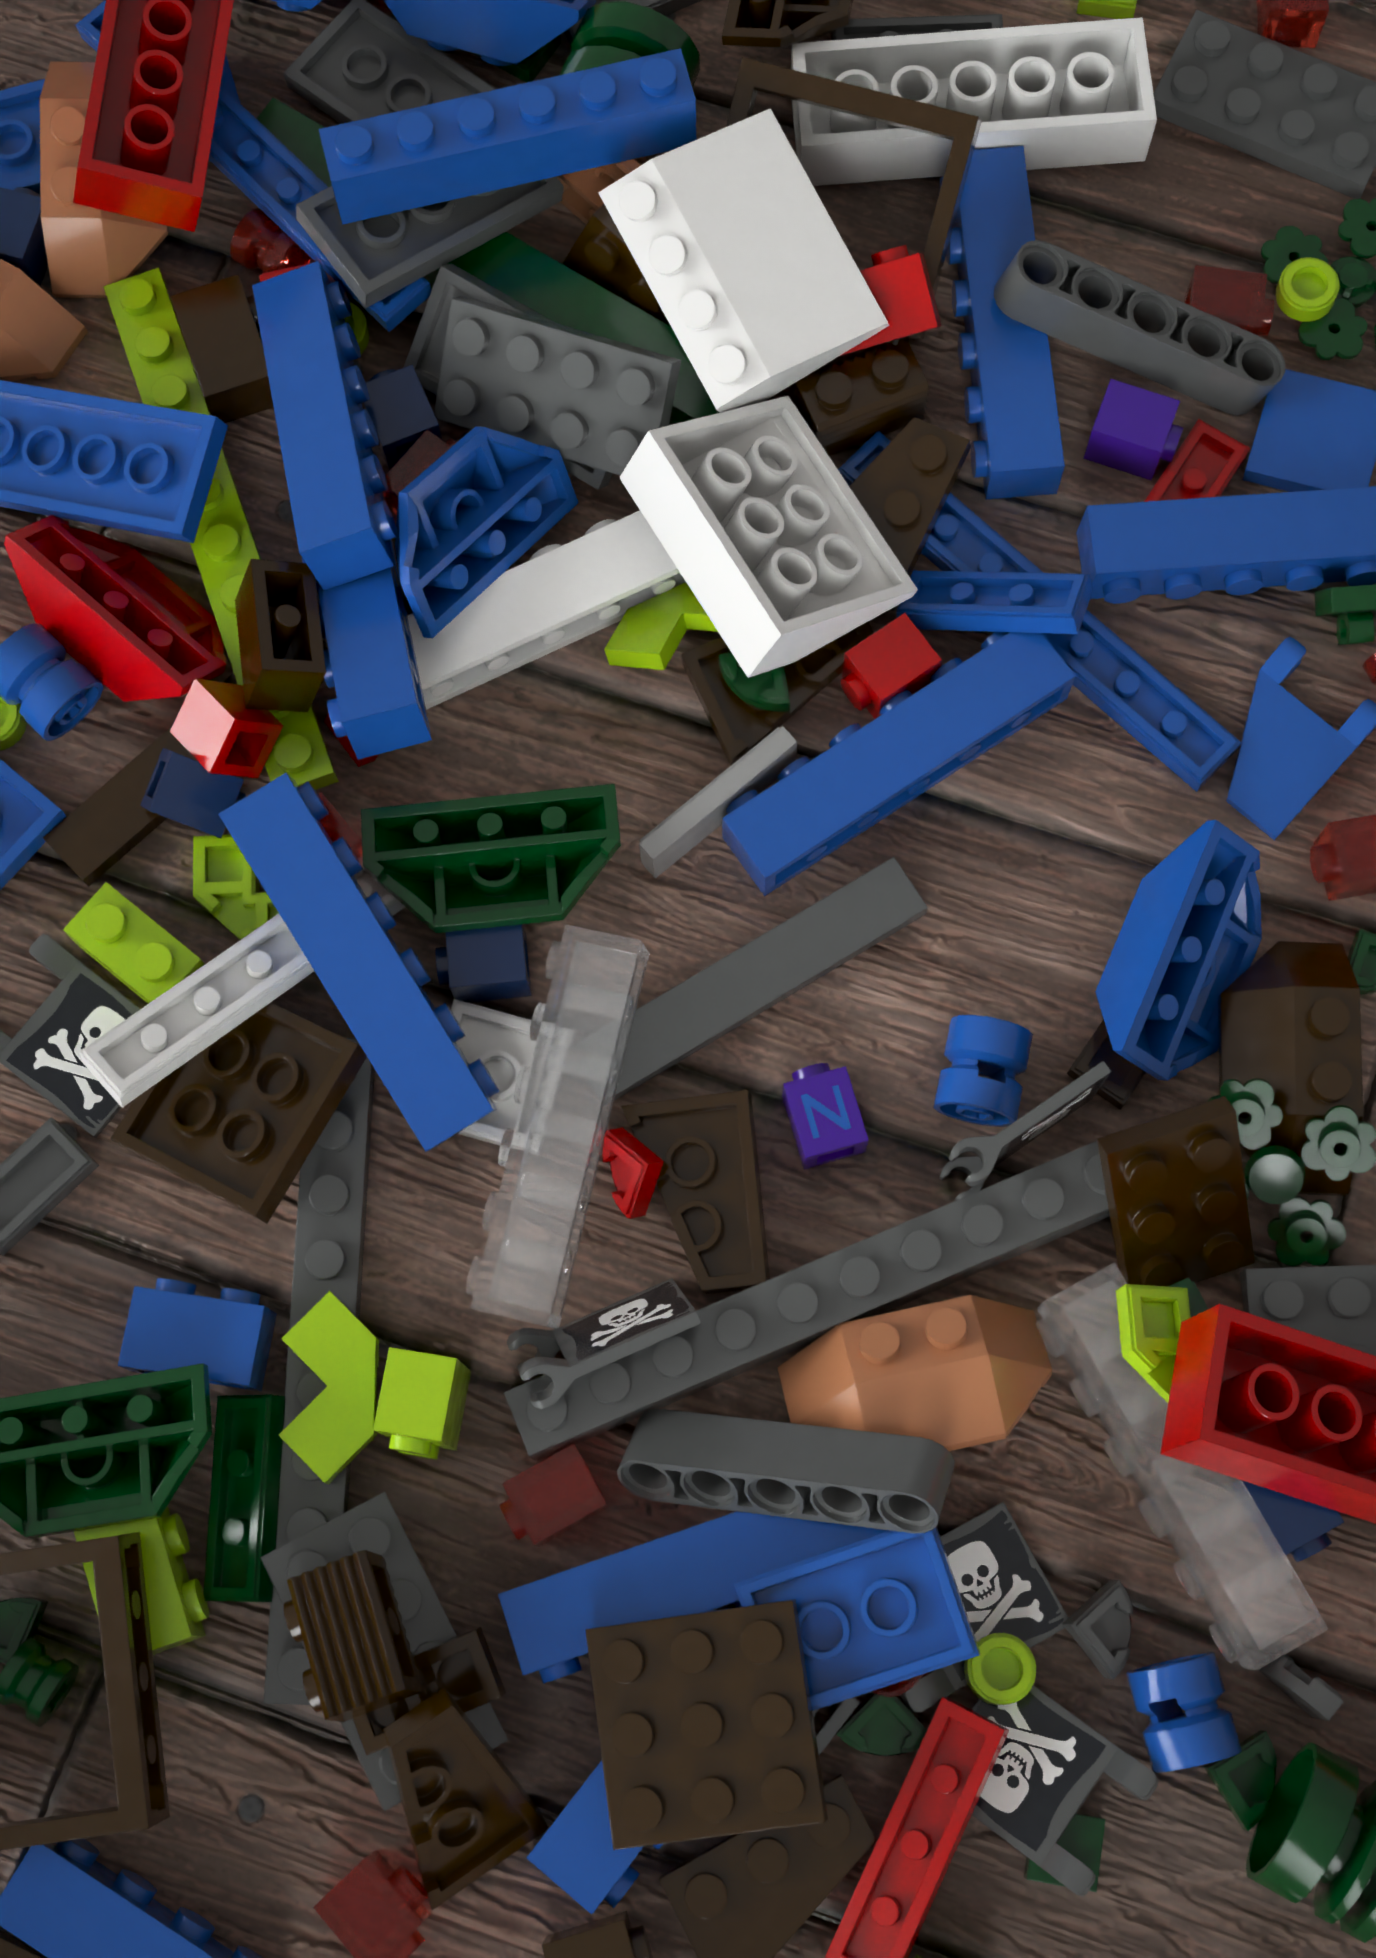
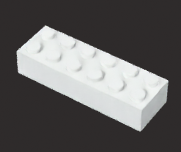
(1054, 88)

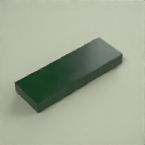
(243, 1497)

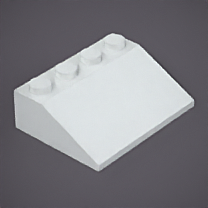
(744, 260)
(764, 531)

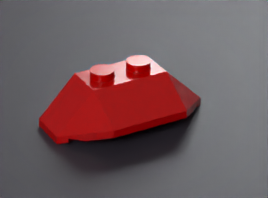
(115, 611)

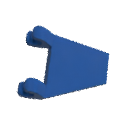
(1288, 747)

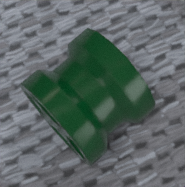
(36, 1681)

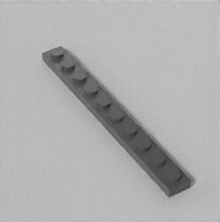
(325, 1260)

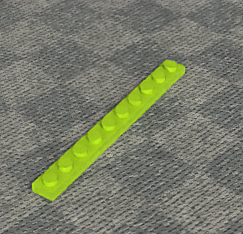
(224, 535)

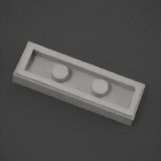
(706, 809)

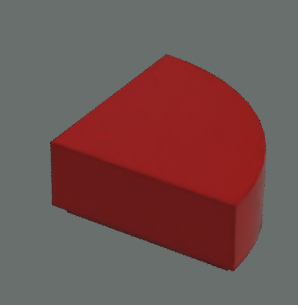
(633, 1171)

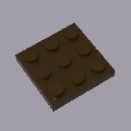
(245, 1109)
(706, 1725)

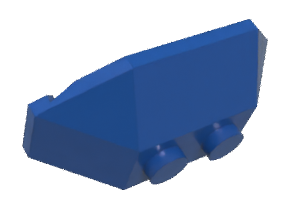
(495, 29)
(474, 520)
(1180, 949)

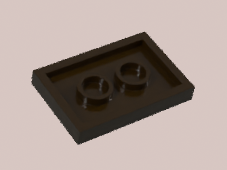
(1178, 1196)

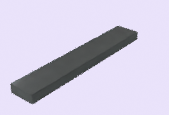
(768, 971)

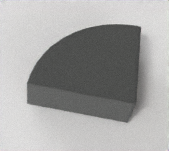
(1104, 1628)
(1310, 1694)

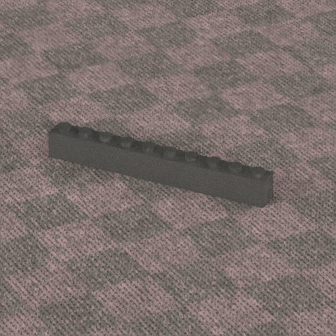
(821, 1294)

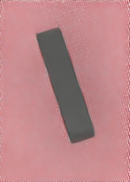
(1138, 328)
(788, 1470)

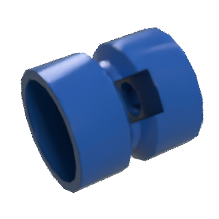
(51, 691)
(984, 1048)
(1187, 1738)

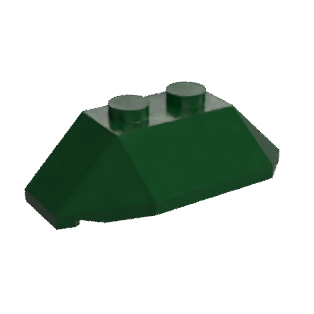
(492, 855)
(100, 1450)

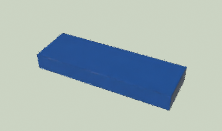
(998, 601)

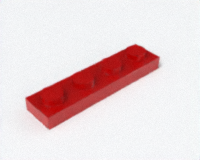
(920, 1835)

